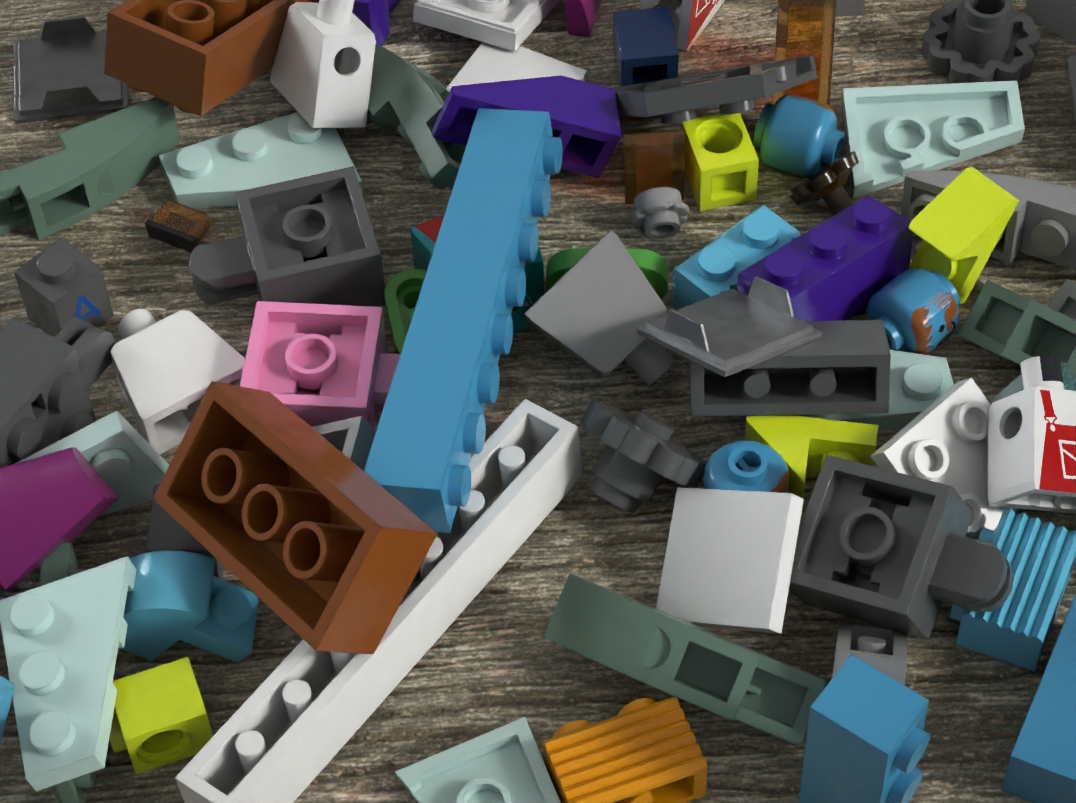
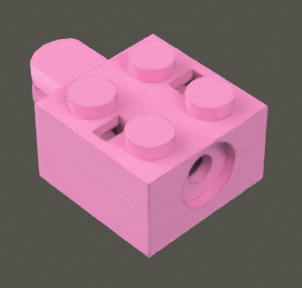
(321, 359)

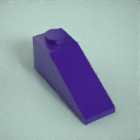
(579, 114)

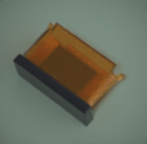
(178, 225)

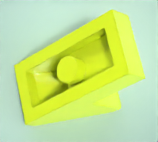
(962, 229)
(808, 440)

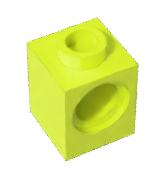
(720, 161)
(159, 716)

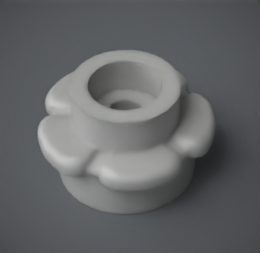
(659, 212)

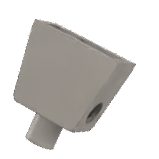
(598, 310)

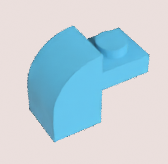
(183, 601)

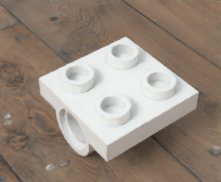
(950, 448)

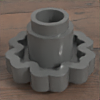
(980, 42)
(636, 456)

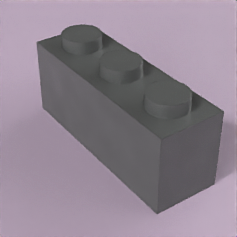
(832, 375)

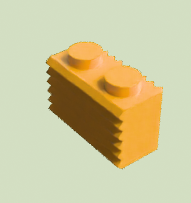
(629, 758)

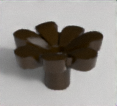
(828, 185)

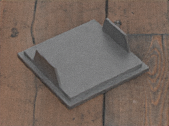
(64, 74)
(733, 328)

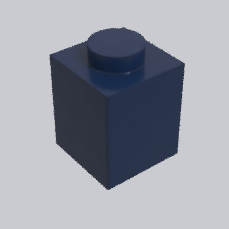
(644, 46)

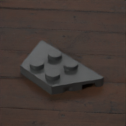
(730, 88)

